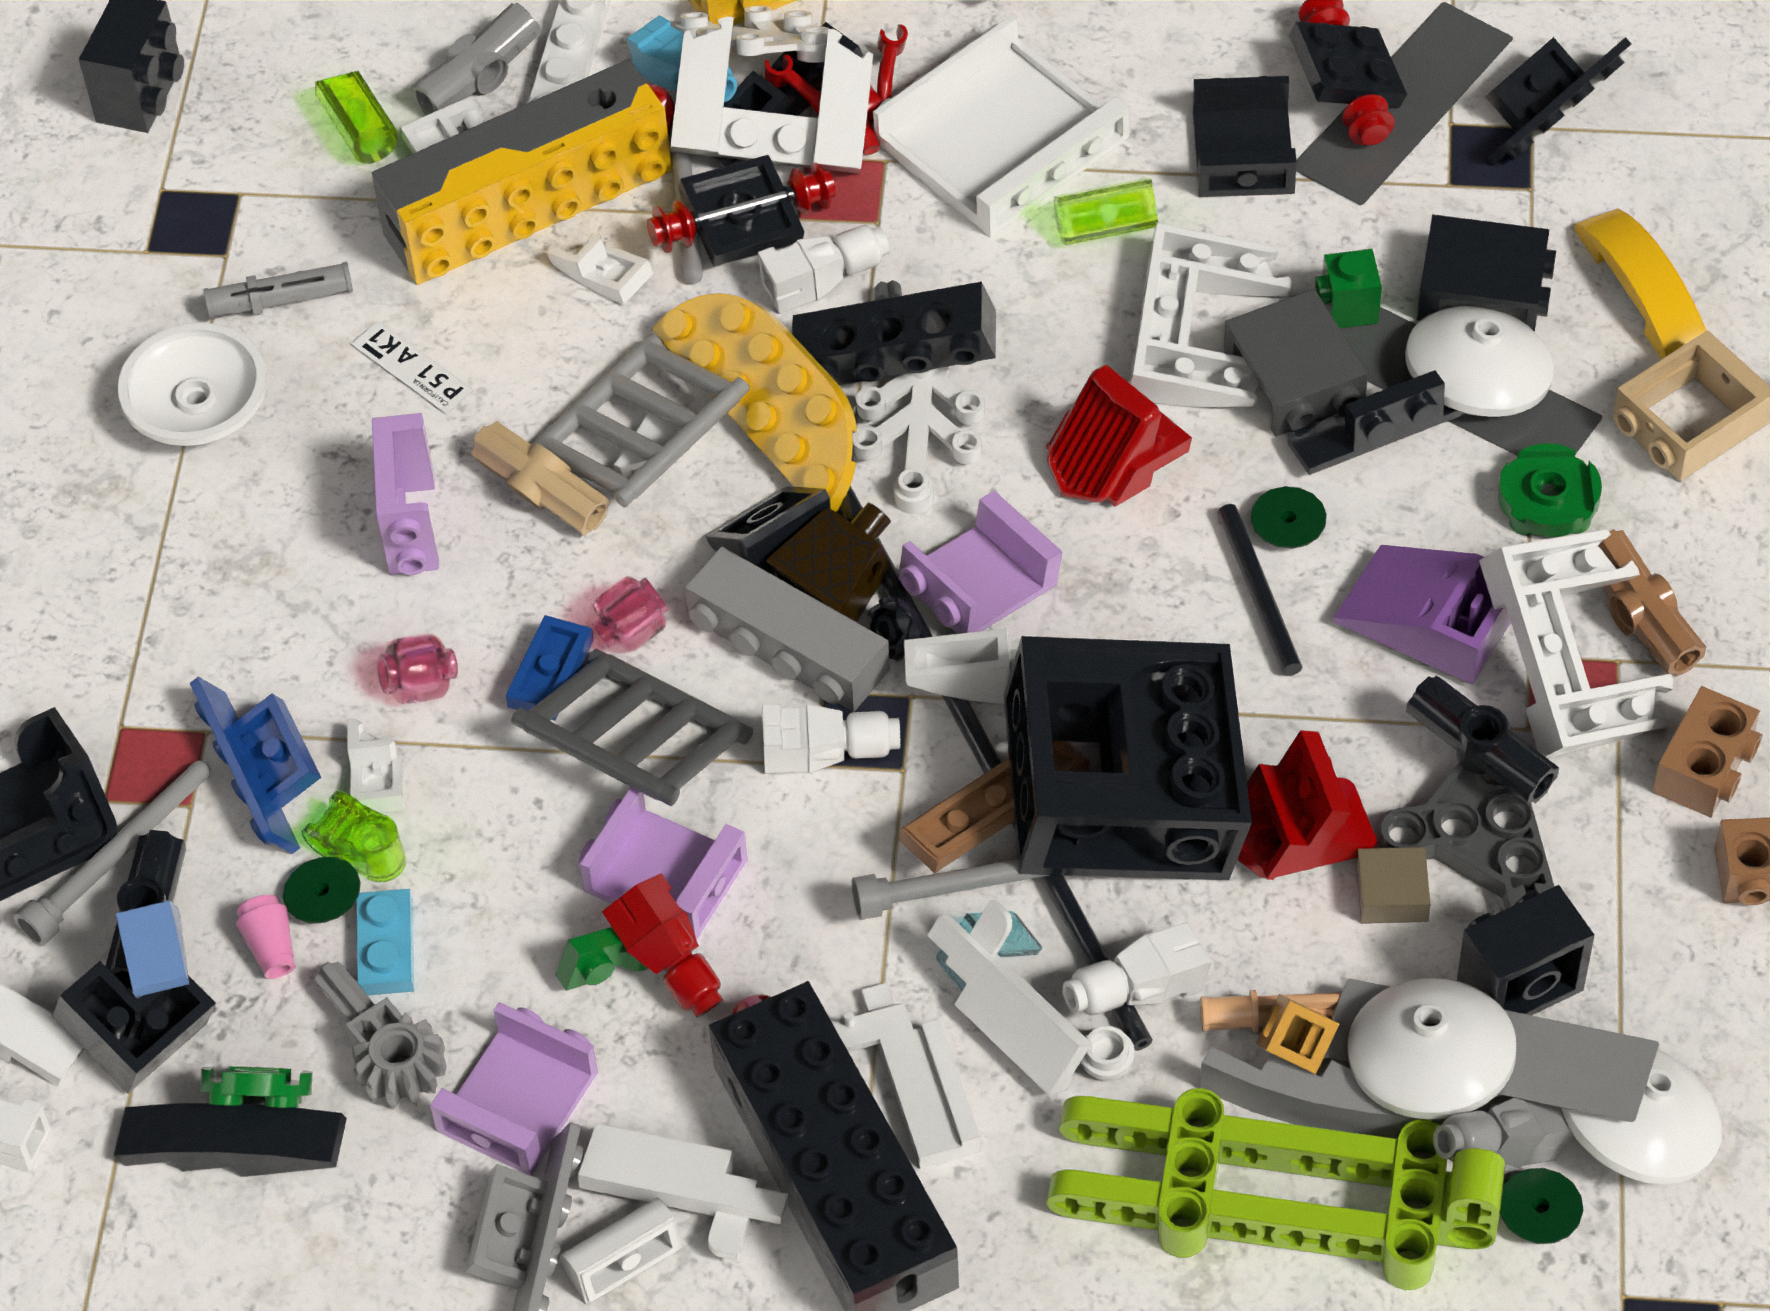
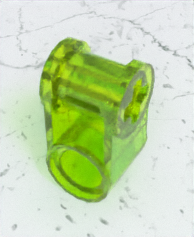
(353, 834)

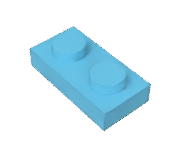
(385, 942)

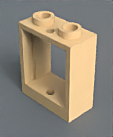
(1717, 371)

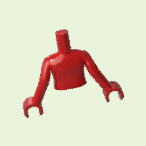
(889, 51)

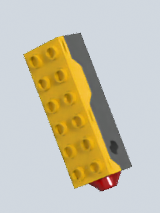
(524, 170)

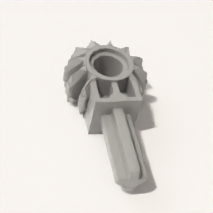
(381, 1036)

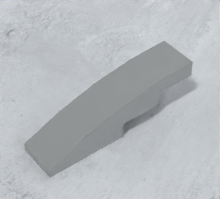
(1299, 1095)

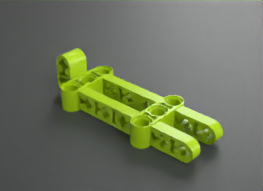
(1459, 1209)

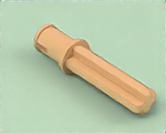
(1253, 1010)

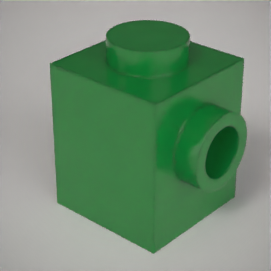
(1350, 287)

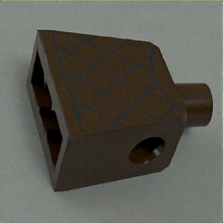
(836, 559)

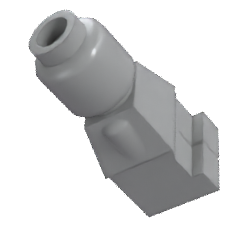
(1516, 1130)

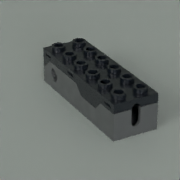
(833, 1153)

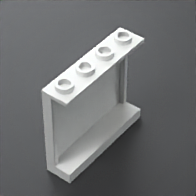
(997, 128)

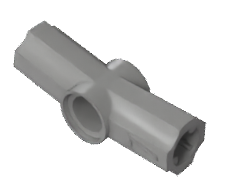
(477, 60)

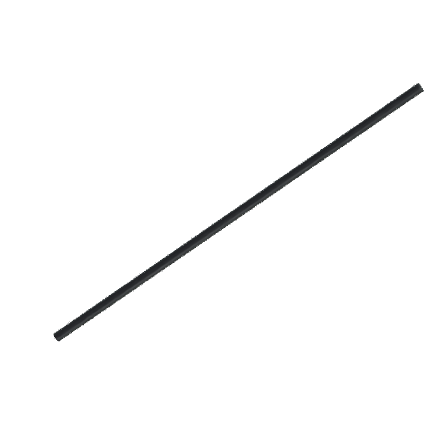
(987, 759)

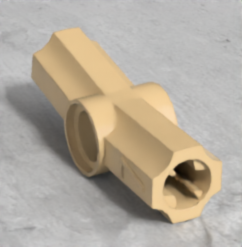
(540, 477)

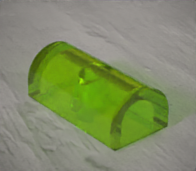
(357, 116)
(1105, 211)

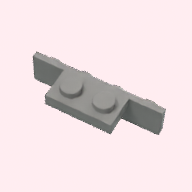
(521, 1223)

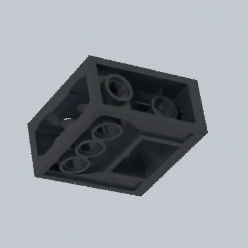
(1137, 810)

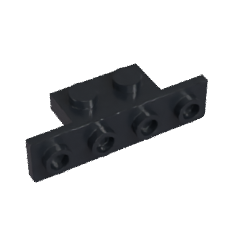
(1540, 87)
(1373, 423)

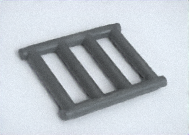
(624, 764)

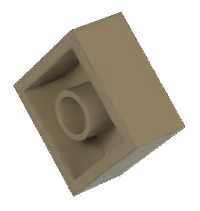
(1393, 885)

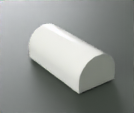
(622, 1250)

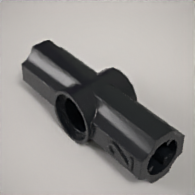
(1504, 754)
(150, 881)

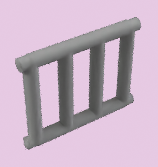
(659, 457)

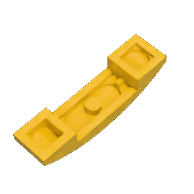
(1645, 276)

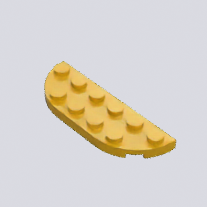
(792, 401)

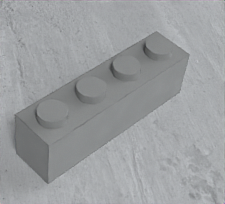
(787, 629)

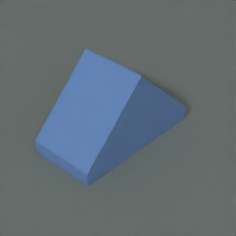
(154, 947)

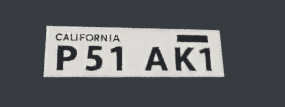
(412, 367)

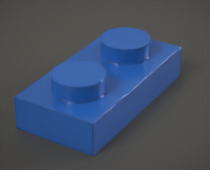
(549, 661)

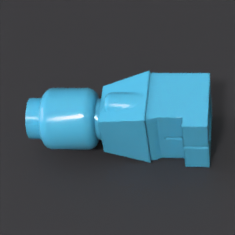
(657, 55)

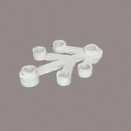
(763, 35)
(919, 419)

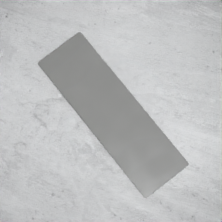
(1554, 1059)

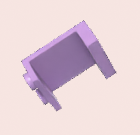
(984, 570)
(644, 844)
(518, 1090)

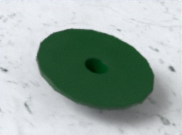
(1288, 517)
(321, 890)
(1541, 1206)

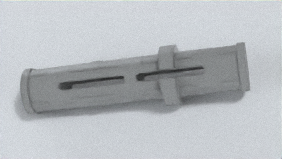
(277, 290)

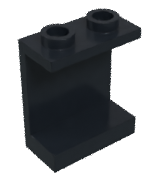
(1243, 136)
(1486, 266)

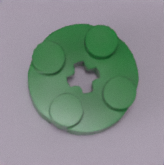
(1543, 514)
(256, 1081)

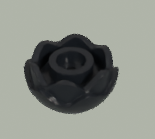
(895, 622)

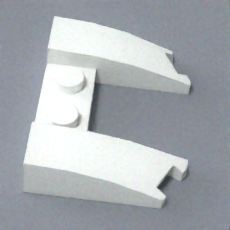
(713, 130)
(1177, 268)
(1567, 712)

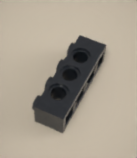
(901, 333)

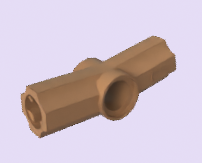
(1650, 610)

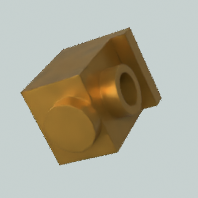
(1297, 1034)

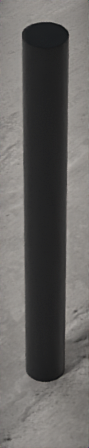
(1259, 590)

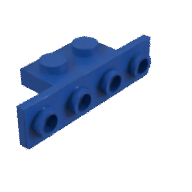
(264, 757)

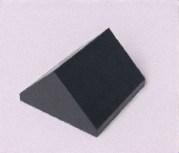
(769, 524)

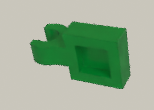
(593, 959)

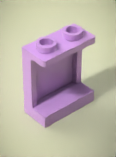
(400, 467)

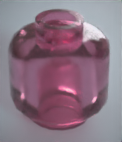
(629, 613)
(416, 669)

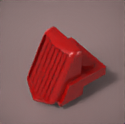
(1112, 441)
(1303, 813)

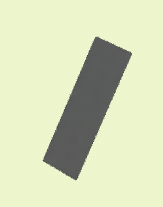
(1435, 71)
(1552, 420)

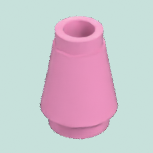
(267, 934)

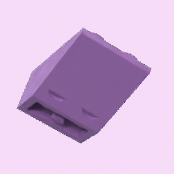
(1427, 608)

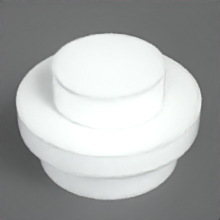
(1109, 1054)

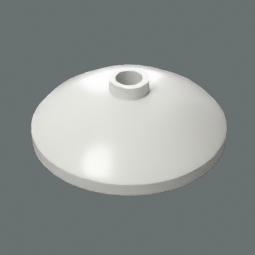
(1485, 359)
(189, 367)
(1437, 1067)
(1672, 1134)

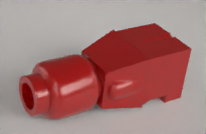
(662, 940)

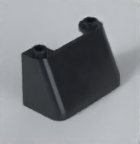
(49, 806)

